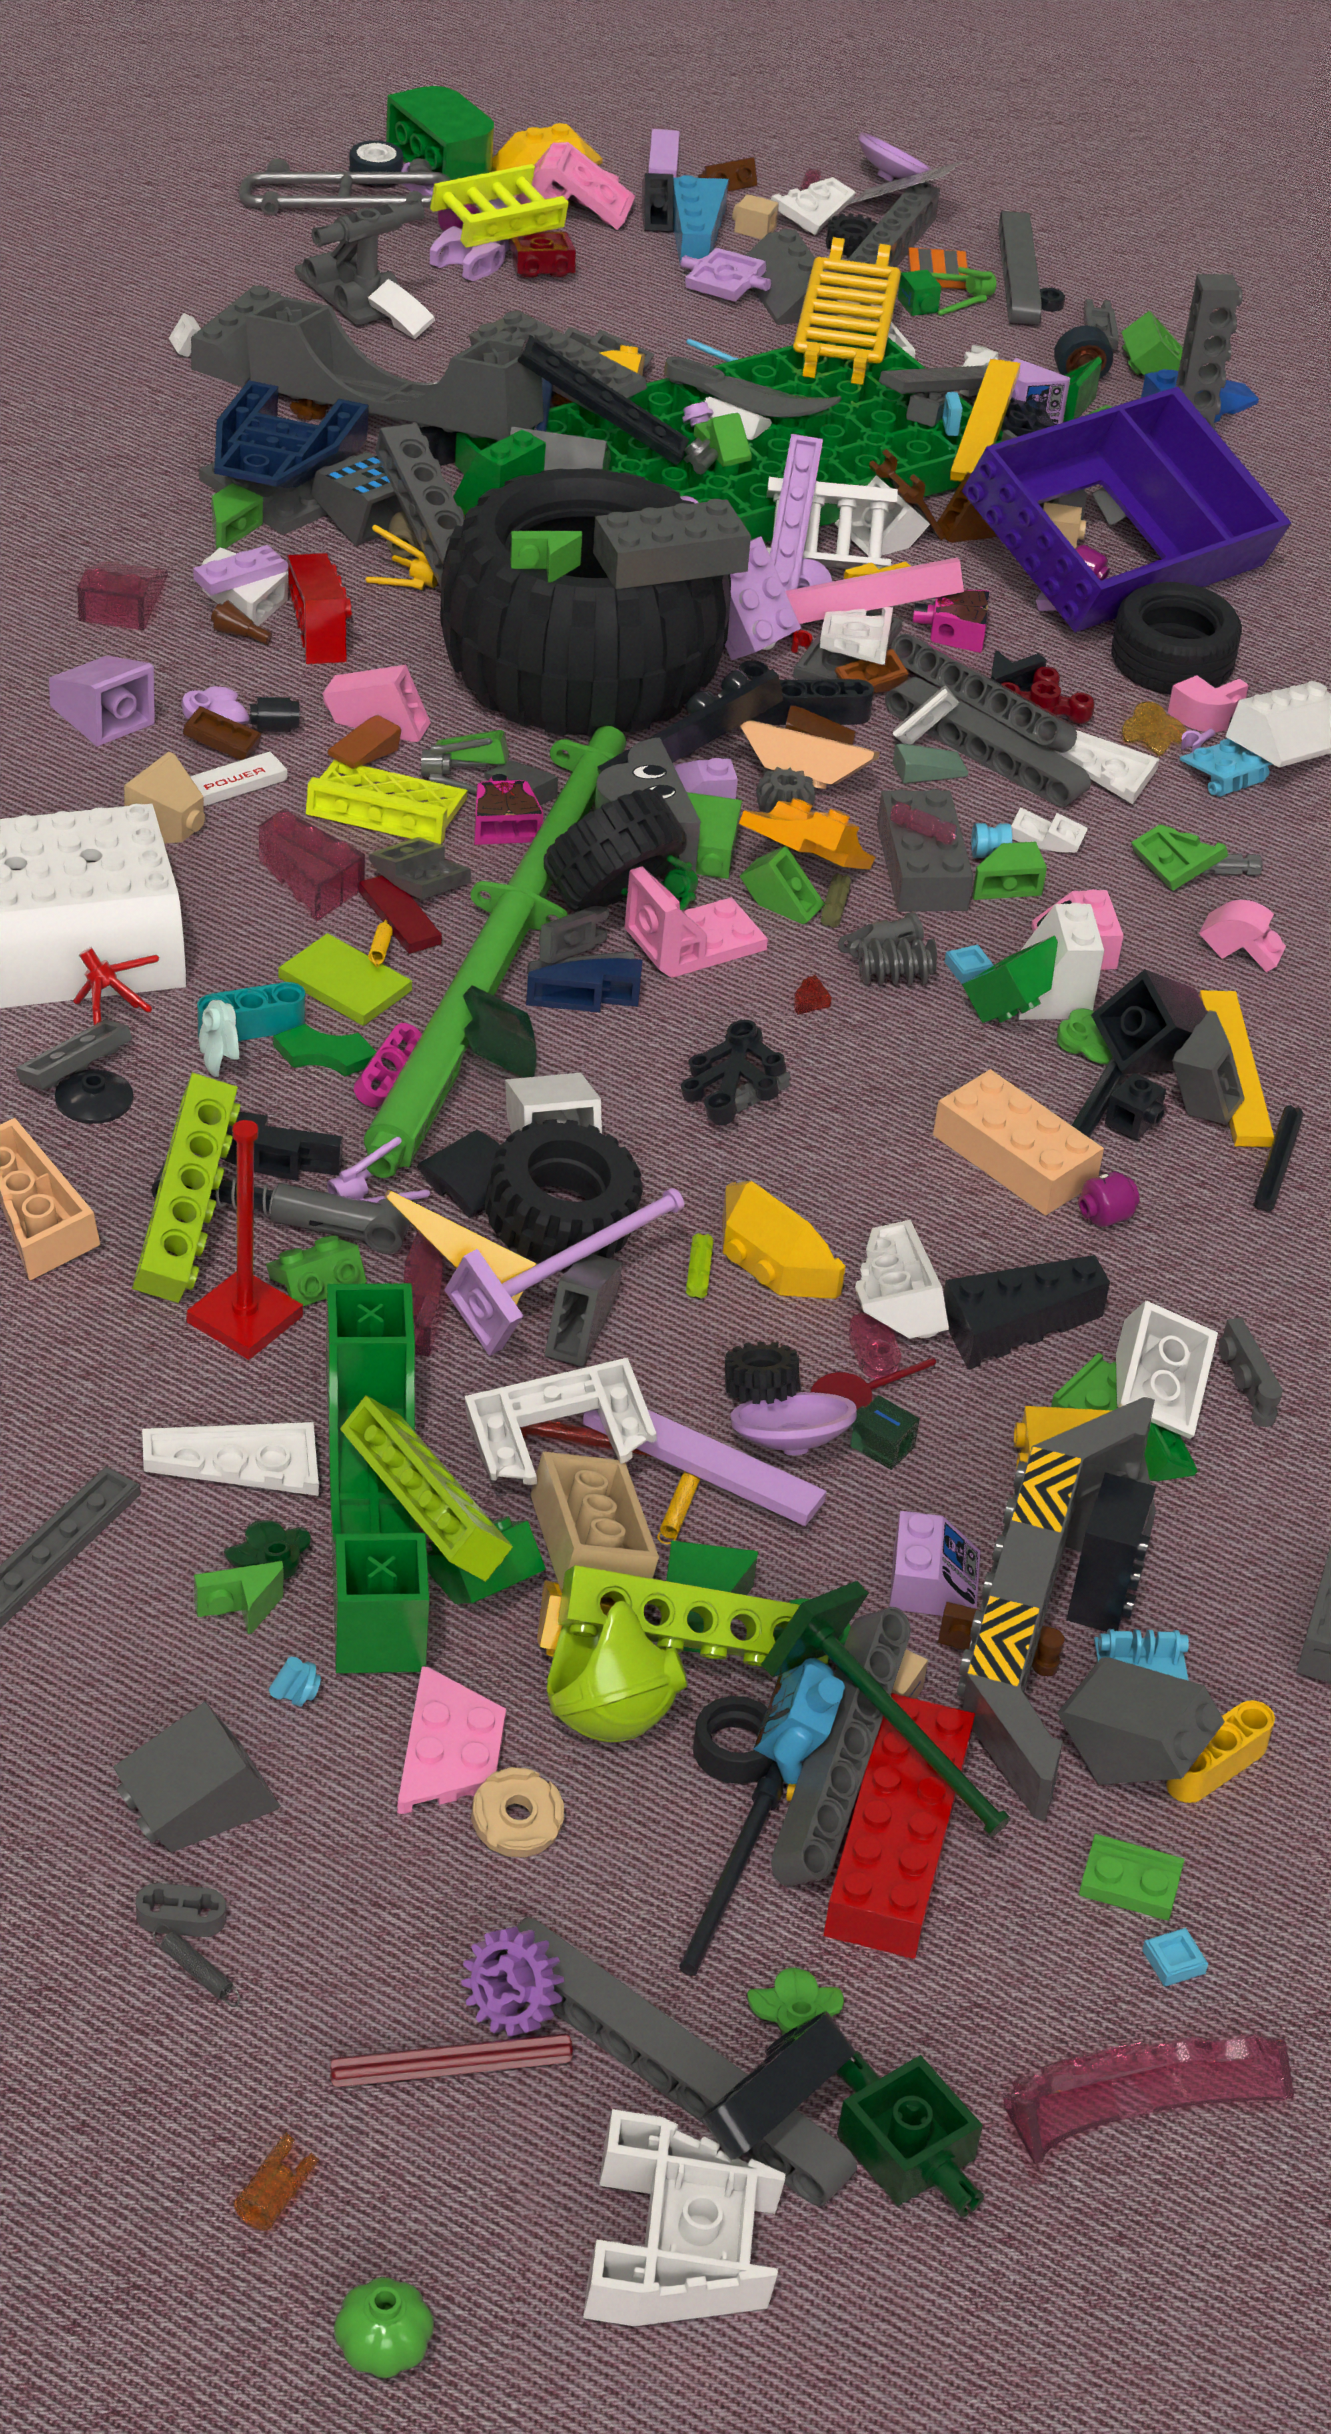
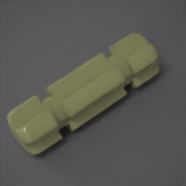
(835, 900)

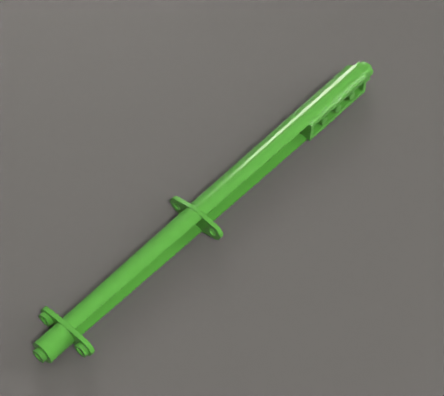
(513, 909)

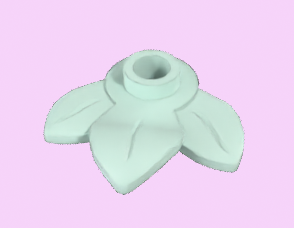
(218, 1035)

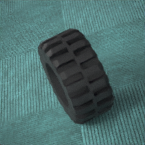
(596, 853)
(565, 1158)

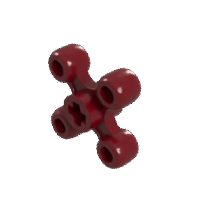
(1047, 694)

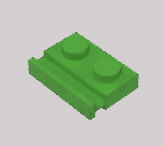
(1090, 1388)
(1131, 1877)

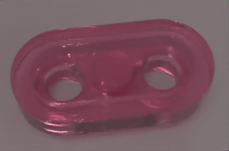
(874, 1346)

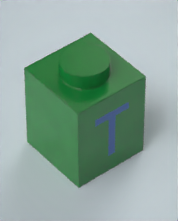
(919, 292)

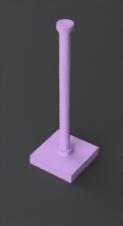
(488, 1303)

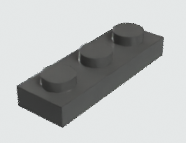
(74, 1054)

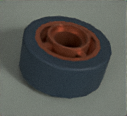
(1081, 346)

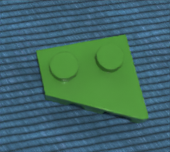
(1176, 855)

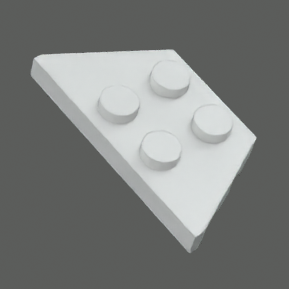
(857, 634)

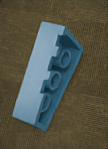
(697, 214)

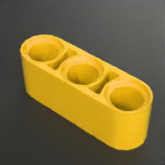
(1231, 1750)

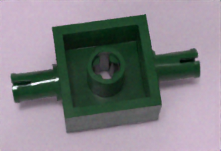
(910, 2131)

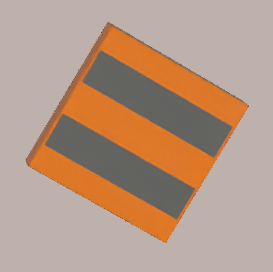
(938, 262)

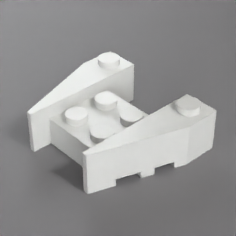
(695, 2228)

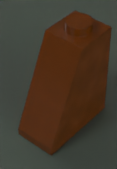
(961, 519)

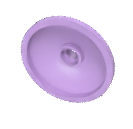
(889, 159)
(796, 1423)

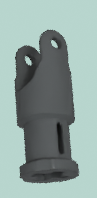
(907, 927)

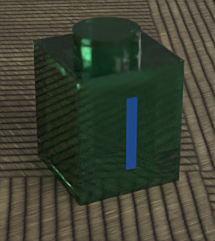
(884, 1432)

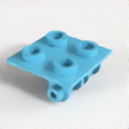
(1229, 766)
(1157, 1654)

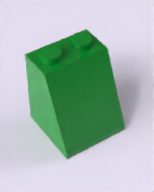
(500, 462)

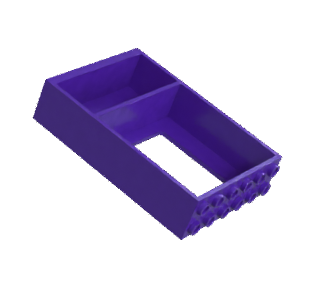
(1163, 473)

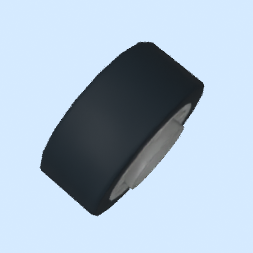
(375, 157)

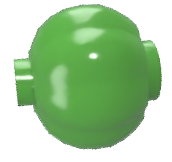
(383, 2327)

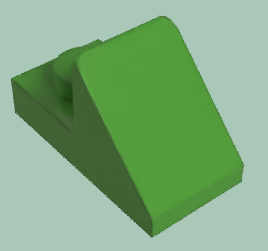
(726, 437)
(548, 550)
(245, 1589)

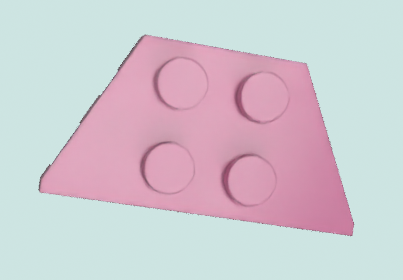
(450, 1742)

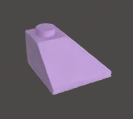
(709, 777)

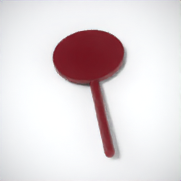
(857, 1389)

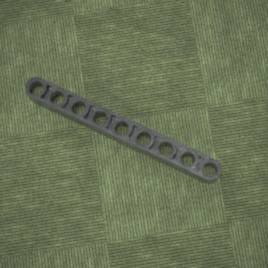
(684, 2066)

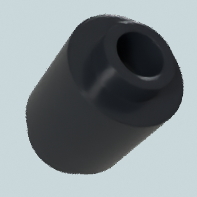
(275, 714)

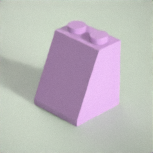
(105, 697)

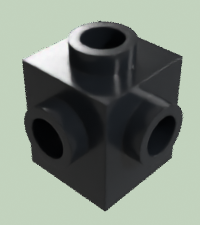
(1135, 1106)

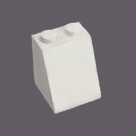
(1076, 962)
(552, 1097)

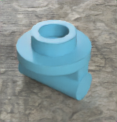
(296, 1682)

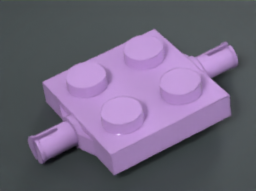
(725, 274)

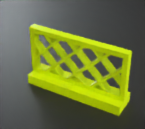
(370, 808)

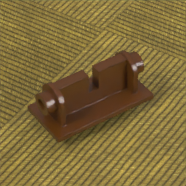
(739, 172)

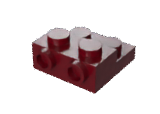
(543, 254)

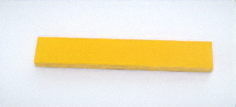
(986, 415)
(1251, 1122)

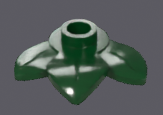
(270, 1543)

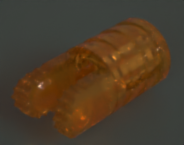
(273, 2186)

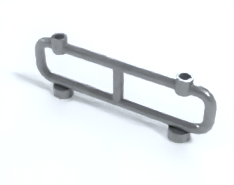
(279, 173)

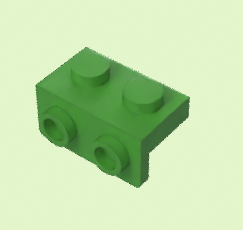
(311, 1270)

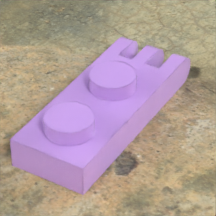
(239, 570)

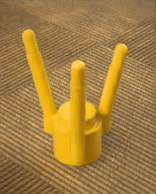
(419, 568)

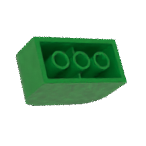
(441, 129)

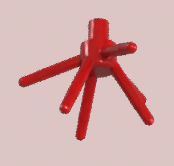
(103, 974)

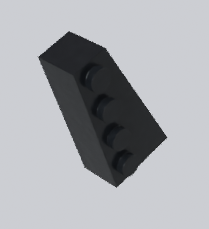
(1022, 1305)

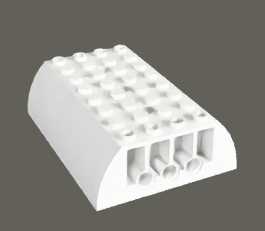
(65, 904)

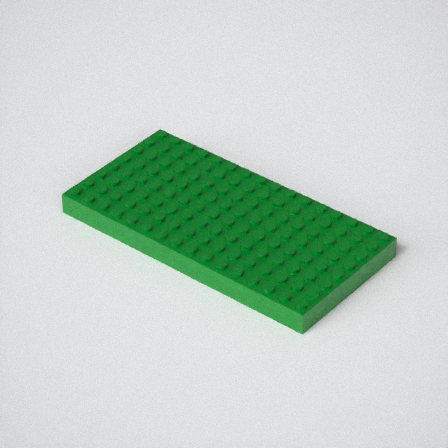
(852, 434)

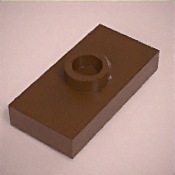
(222, 733)

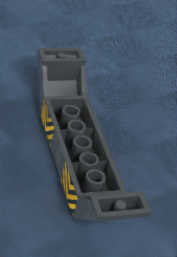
(1021, 1585)

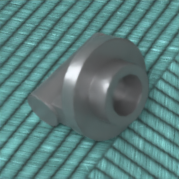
(700, 455)

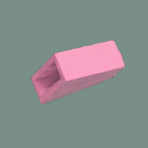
(379, 692)

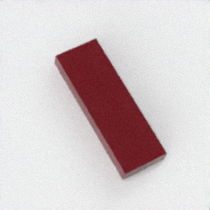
(402, 913)

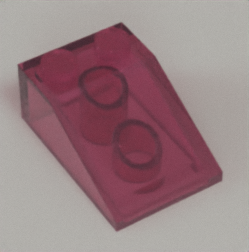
(119, 594)

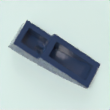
(586, 984)

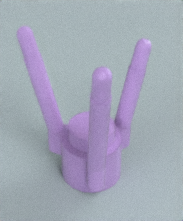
(352, 1181)

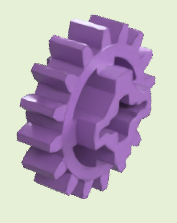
(512, 1981)

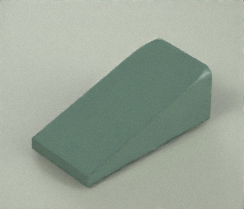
(927, 764)

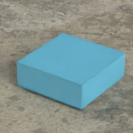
(952, 413)
(967, 962)
(1175, 1957)

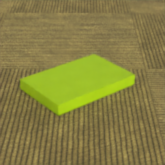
(345, 979)

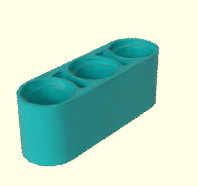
(261, 1009)

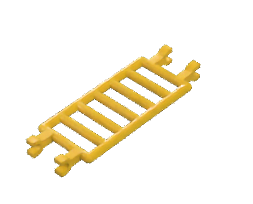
(860, 356)

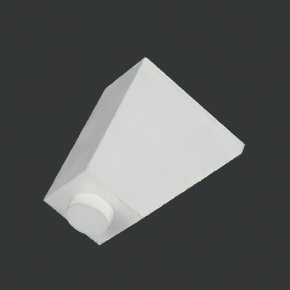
(255, 599)

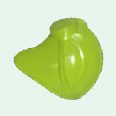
(615, 1681)

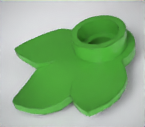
(1082, 1035)
(794, 1999)

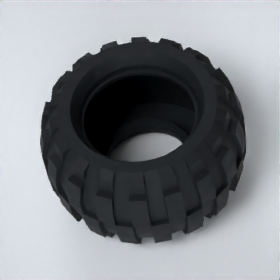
(574, 647)

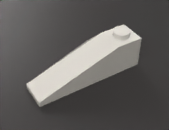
(901, 1283)

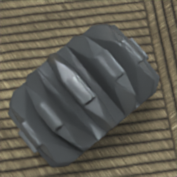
(783, 786)

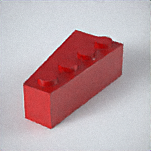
(319, 607)

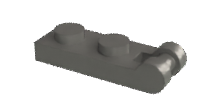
(1251, 1371)

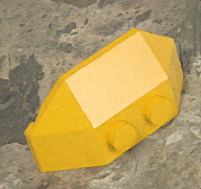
(529, 145)
(777, 1244)

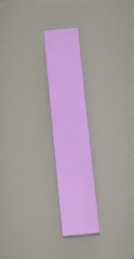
(795, 508)
(728, 1468)

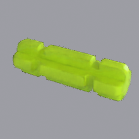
(699, 1265)

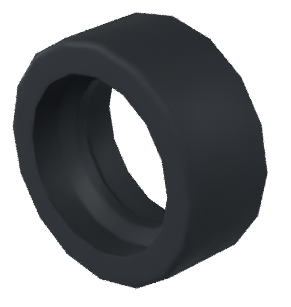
(721, 1763)

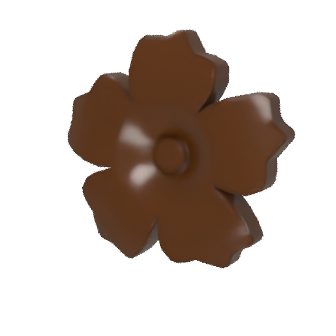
(308, 409)

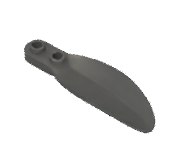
(743, 393)

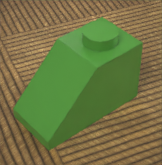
(235, 514)
(1011, 872)
(782, 886)

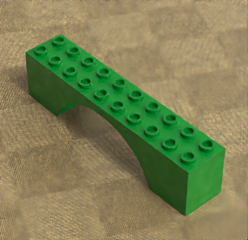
(374, 1539)

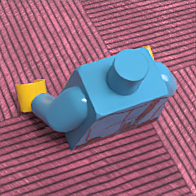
(799, 1717)

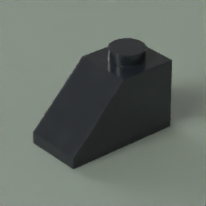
(657, 202)

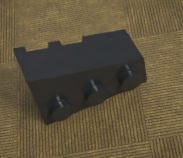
(1111, 1554)

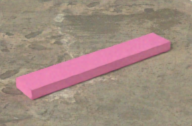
(878, 590)

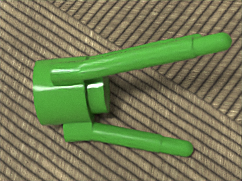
(977, 283)

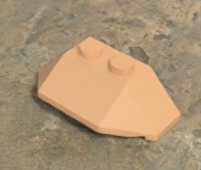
(818, 757)

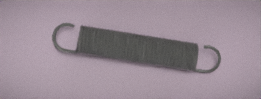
(196, 1965)

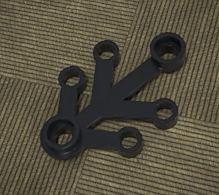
(741, 1039)

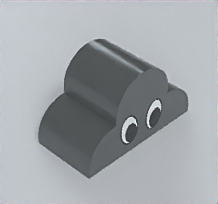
(652, 769)

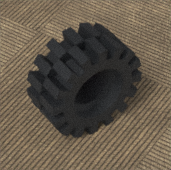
(851, 229)
(762, 1372)

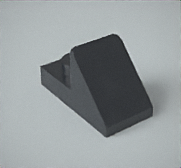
(1018, 672)

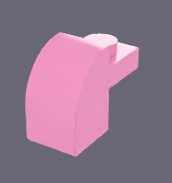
(1203, 706)
(1247, 926)

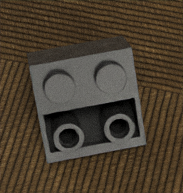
(1208, 1072)

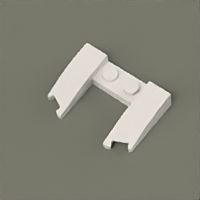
(500, 1412)

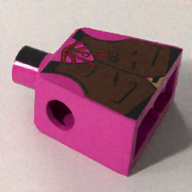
(956, 619)
(506, 812)

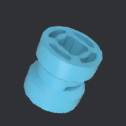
(987, 839)

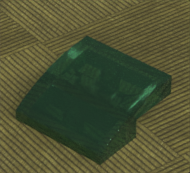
(500, 1032)

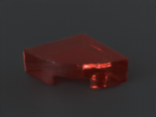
(811, 996)

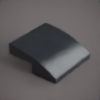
(463, 1170)

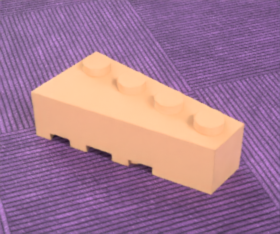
(40, 1205)

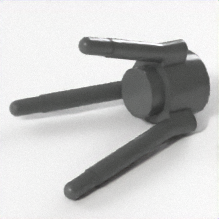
(437, 763)

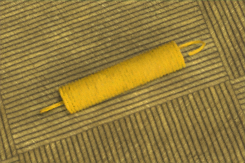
(380, 943)
(678, 1506)

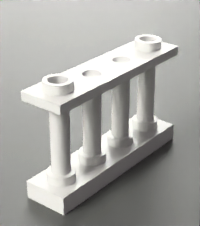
(847, 498)

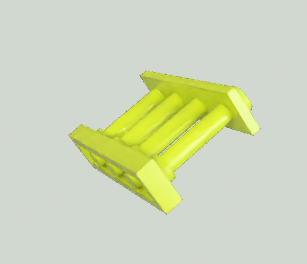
(501, 223)

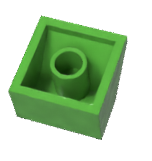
(1151, 346)

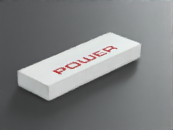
(240, 777)

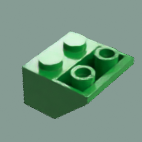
(519, 1564)

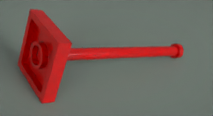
(244, 1309)

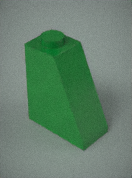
(713, 1569)

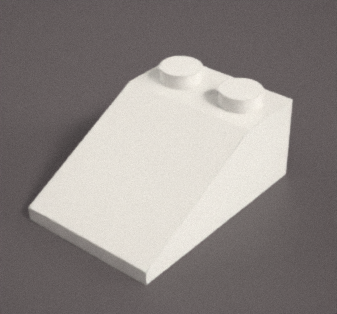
(1165, 1361)

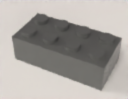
(671, 543)
(920, 868)

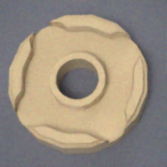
(510, 1835)

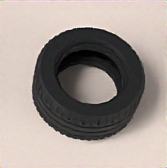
(1175, 634)

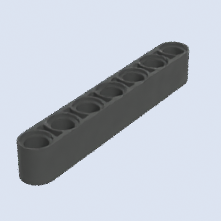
(1019, 268)
(946, 670)
(995, 745)
(836, 1767)

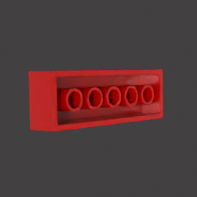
(897, 1834)

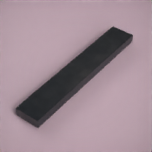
(603, 399)
(715, 718)

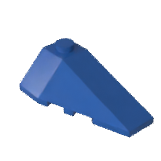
(1234, 396)

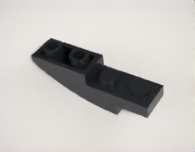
(289, 1151)

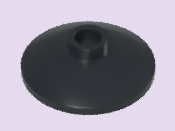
(94, 1096)

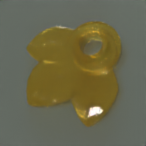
(1152, 727)

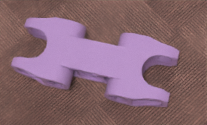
(476, 260)

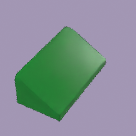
(1167, 1455)

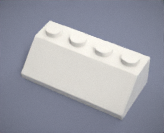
(1285, 724)

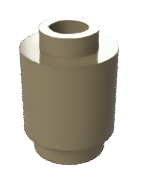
(402, 529)

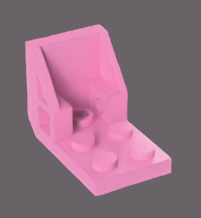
(578, 175)
(689, 938)

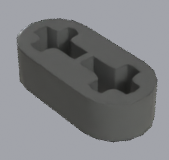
(181, 1909)

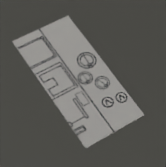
(906, 182)

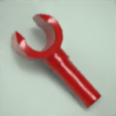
(800, 638)

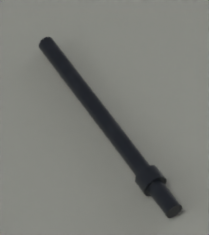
(765, 1798)

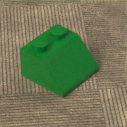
(1014, 982)

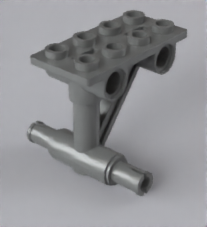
(350, 271)

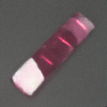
(425, 1273)

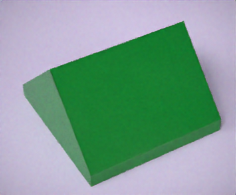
(1082, 388)

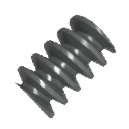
(897, 960)

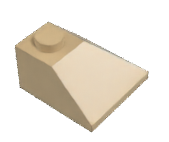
(173, 796)

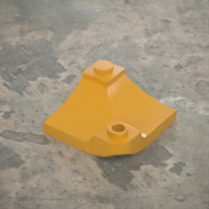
(817, 833)

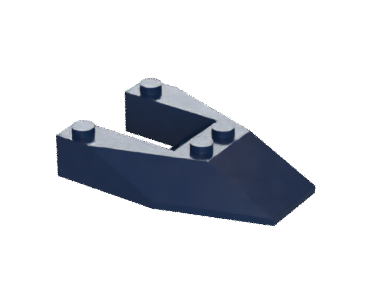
(281, 451)

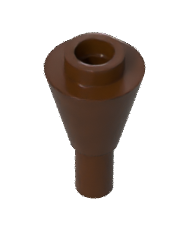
(231, 620)

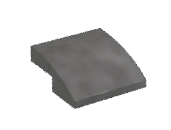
(419, 867)

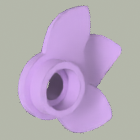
(218, 700)

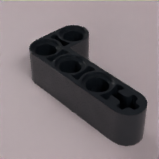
(834, 699)
(779, 2084)

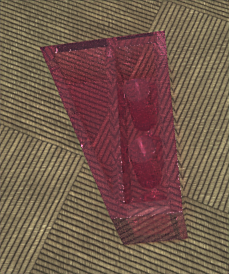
(310, 862)

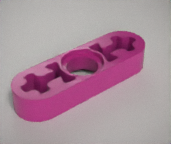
(377, 1070)

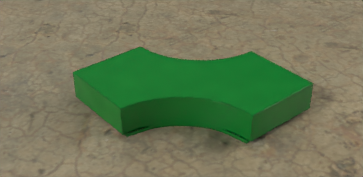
(306, 1047)

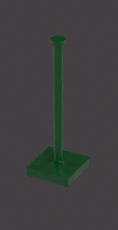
(815, 1633)

